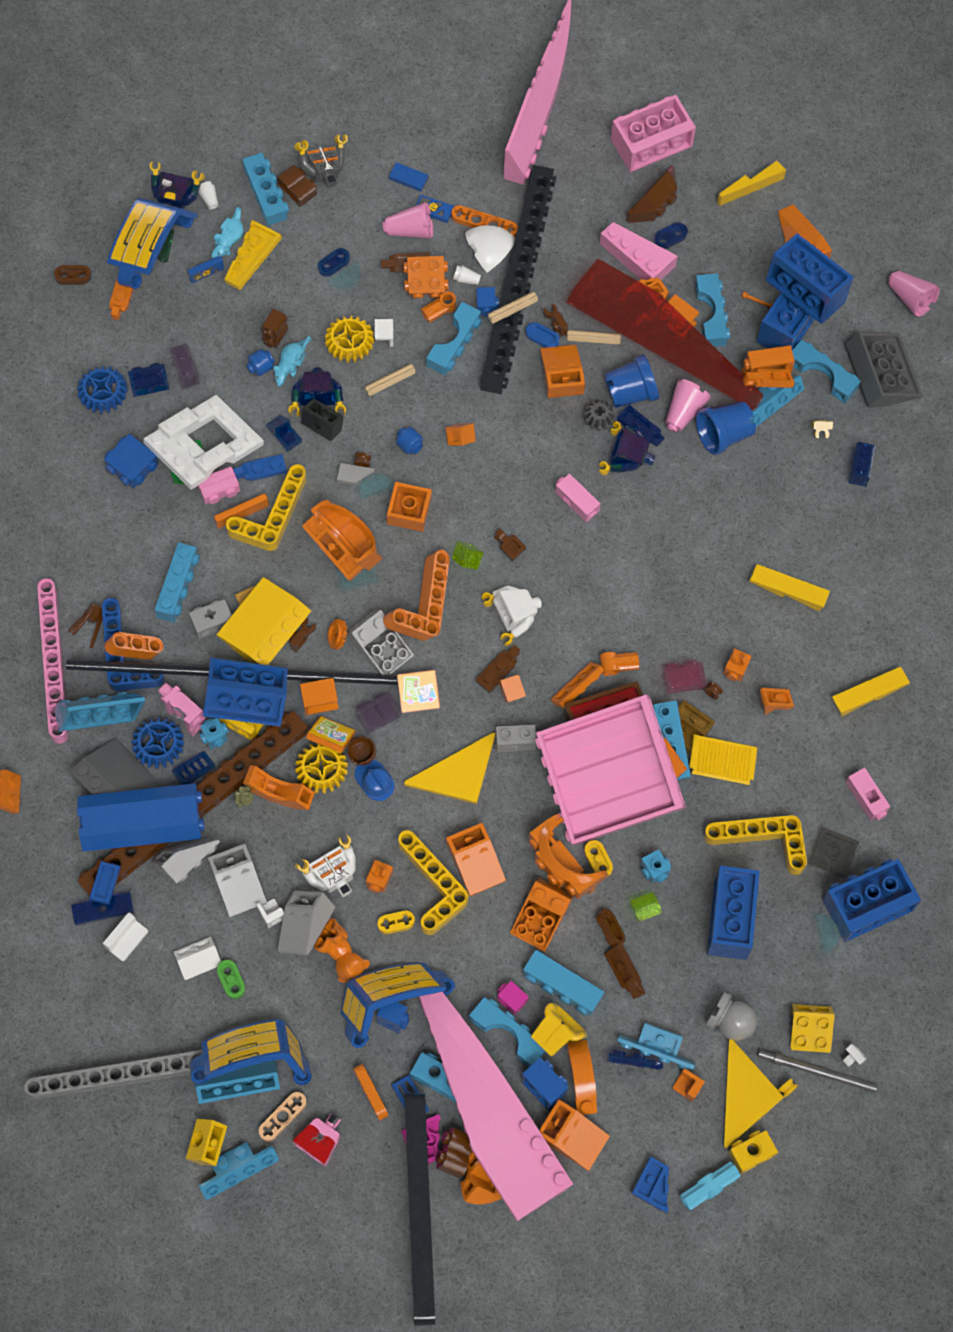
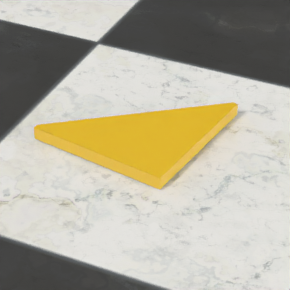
(459, 774)
(747, 1094)

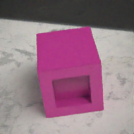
(512, 997)

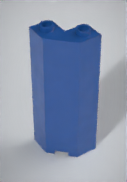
(139, 817)

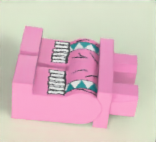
(182, 708)

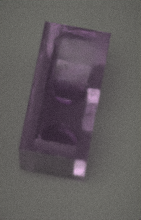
(184, 366)
(378, 713)

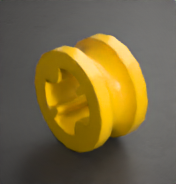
(788, 1088)

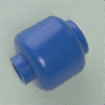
(260, 362)
(409, 440)

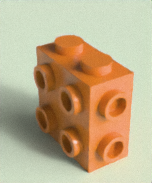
(425, 276)

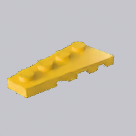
(255, 249)

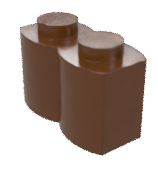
(297, 185)
(274, 328)
(454, 1153)

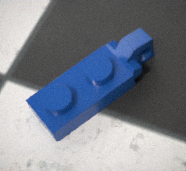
(261, 468)

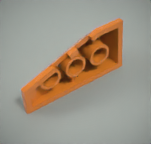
(794, 222)

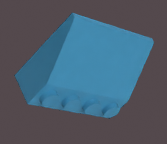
(98, 711)

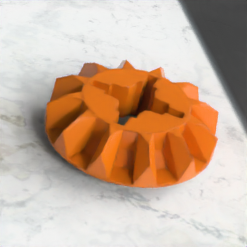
(337, 634)

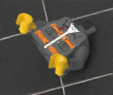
(322, 162)

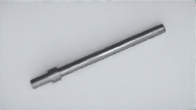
(779, 1059)

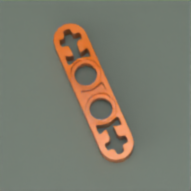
(485, 219)

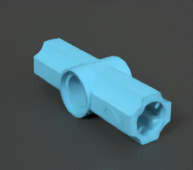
(709, 1186)

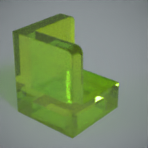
(467, 555)

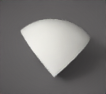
(490, 244)

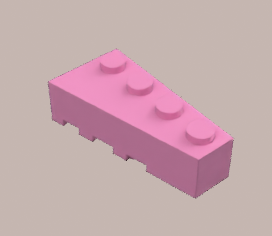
(637, 253)

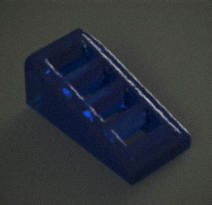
(189, 763)

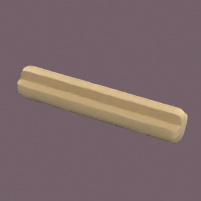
(512, 307)
(594, 337)
(390, 379)

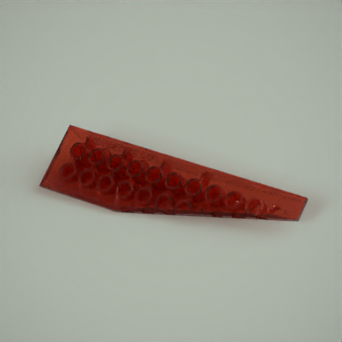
(657, 326)

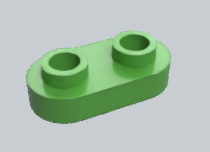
(231, 980)

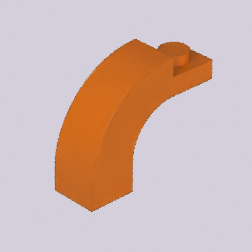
(278, 791)
(582, 1076)

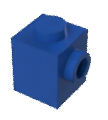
(486, 300)

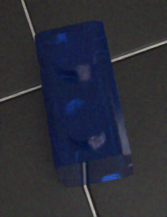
(148, 379)
(862, 464)

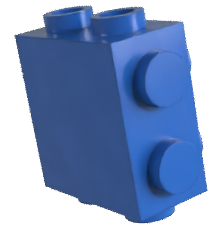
(130, 461)

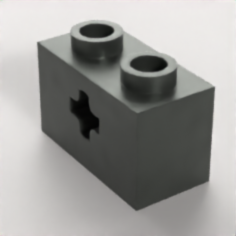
(322, 419)

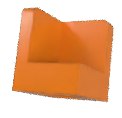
(460, 434)
(511, 688)
(688, 1085)

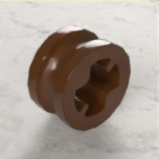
(362, 459)
(713, 690)

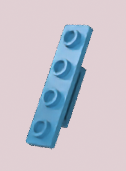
(774, 399)
(659, 1043)
(235, 1167)

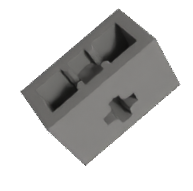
(203, 624)
(515, 738)

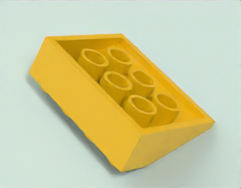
(263, 623)

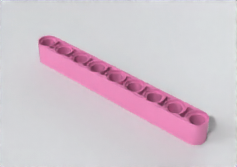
(51, 651)

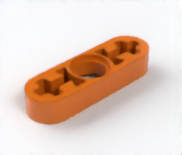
(370, 1091)

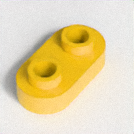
(599, 859)

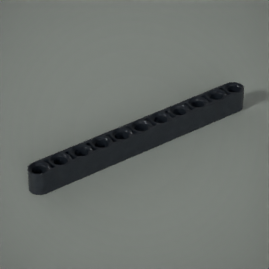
(419, 1209)

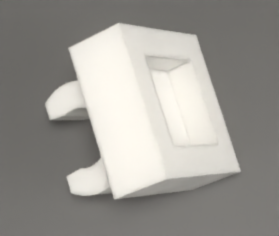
(855, 1055)

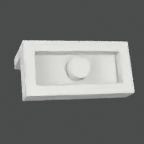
(125, 937)
(197, 958)

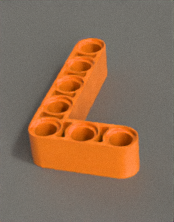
(429, 617)

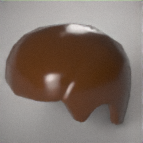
(362, 751)

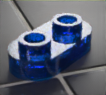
(668, 234)
(335, 263)

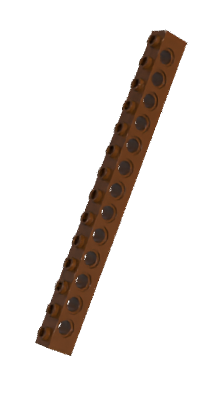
(290, 721)

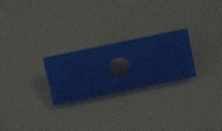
(90, 910)

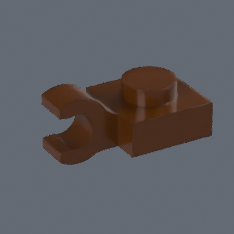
(558, 322)
(511, 547)
(298, 639)

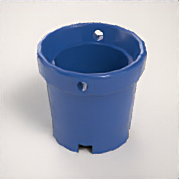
(632, 383)
(724, 426)

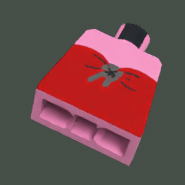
(319, 1139)

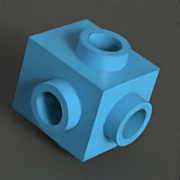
(212, 738)
(655, 867)

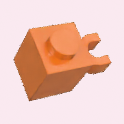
(737, 665)
(379, 877)

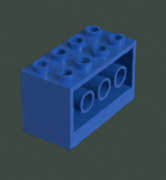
(809, 278)
(784, 324)
(245, 692)
(871, 899)
(733, 912)

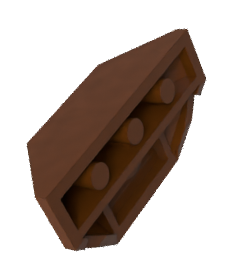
(656, 199)

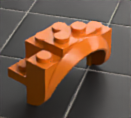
(347, 542)
(559, 862)

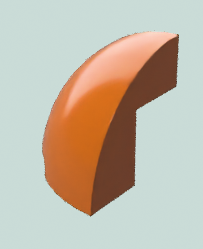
(477, 1186)

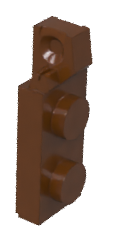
(397, 261)
(498, 669)
(625, 970)

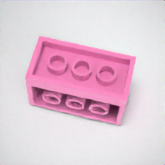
(652, 133)

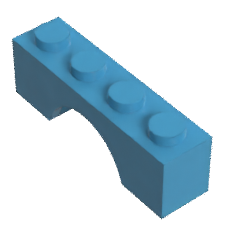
(709, 290)
(443, 356)
(842, 382)
(489, 1016)

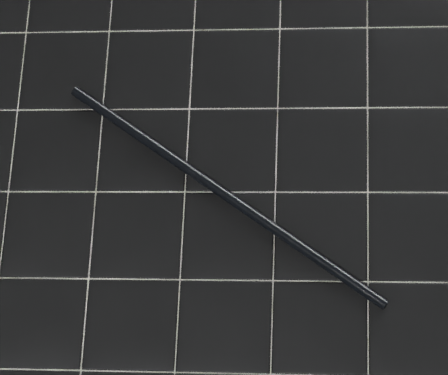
(203, 671)

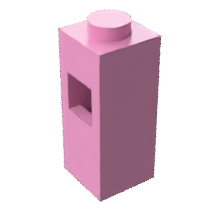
(577, 497)
(868, 794)

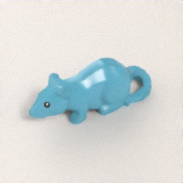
(231, 233)
(291, 356)

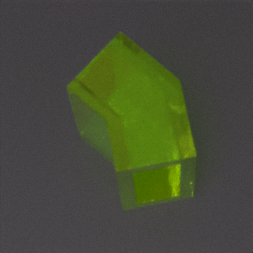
(645, 907)

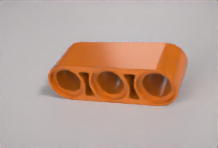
(126, 649)

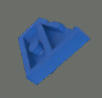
(653, 1184)

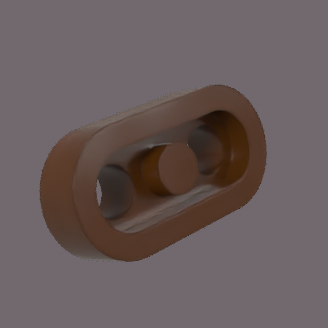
(73, 273)
(610, 927)

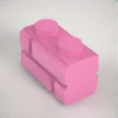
(219, 485)

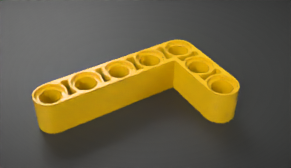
(276, 515)
(763, 833)
(436, 880)

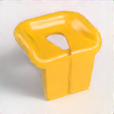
(553, 1034)

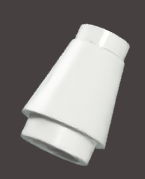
(208, 194)
(465, 275)

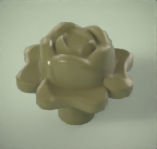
(243, 796)

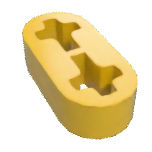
(397, 927)

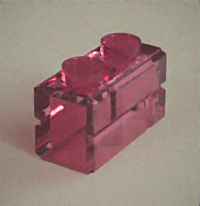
(684, 677)

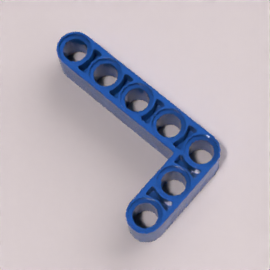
(126, 683)

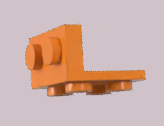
(9, 791)

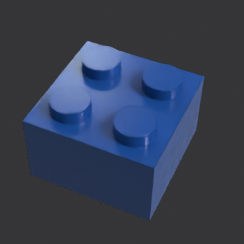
(544, 1083)

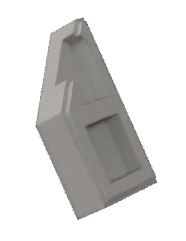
(353, 474)

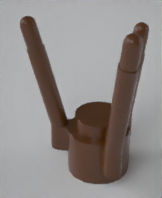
(92, 615)

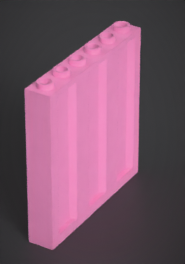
(610, 770)

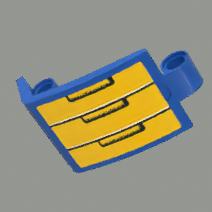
(143, 237)
(383, 988)
(250, 1046)

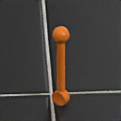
(745, 295)

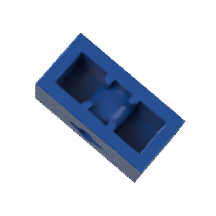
(393, 1017)

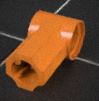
(438, 307)
(615, 663)

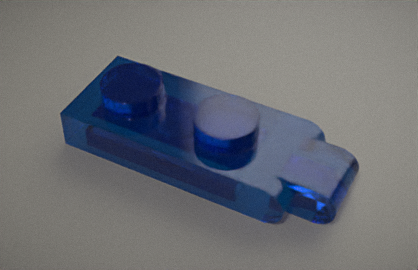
(633, 418)
(637, 1060)

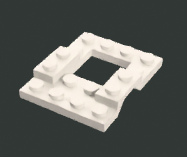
(185, 457)

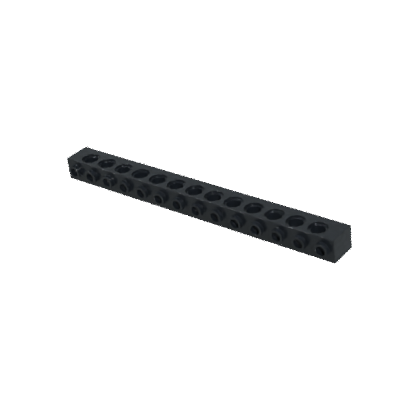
(539, 177)

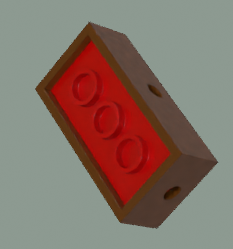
(602, 701)

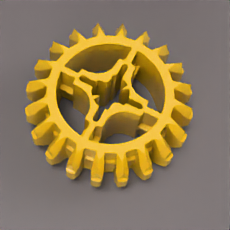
(336, 344)
(313, 768)

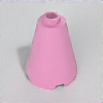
(410, 223)
(914, 292)
(685, 404)

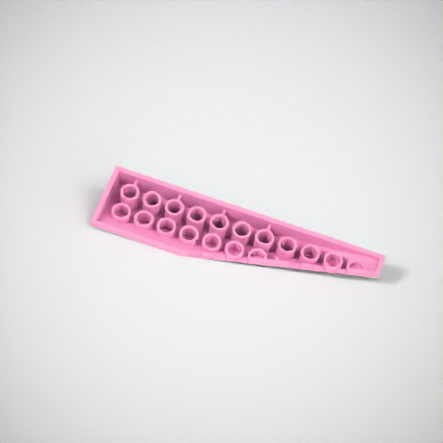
(537, 106)
(493, 1116)

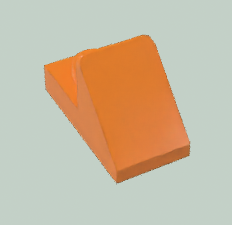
(775, 699)

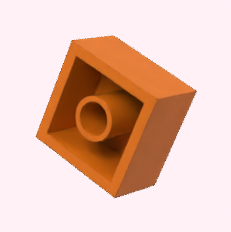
(409, 506)

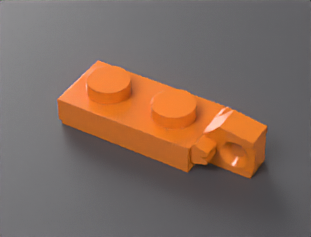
(120, 300)
(769, 378)

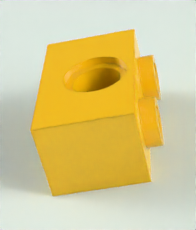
(206, 1142)
(745, 1161)

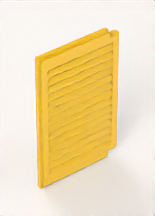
(723, 759)

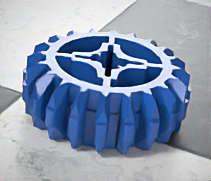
(102, 399)
(151, 747)

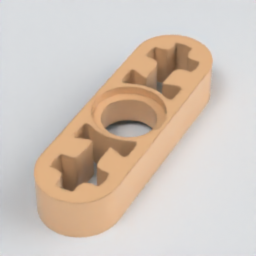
(296, 1109)

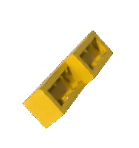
(744, 185)
(785, 585)
(870, 691)

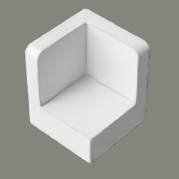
(384, 330)
(271, 913)

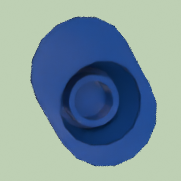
(375, 781)

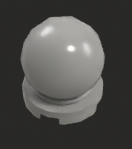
(734, 1019)

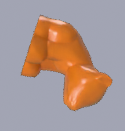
(335, 943)

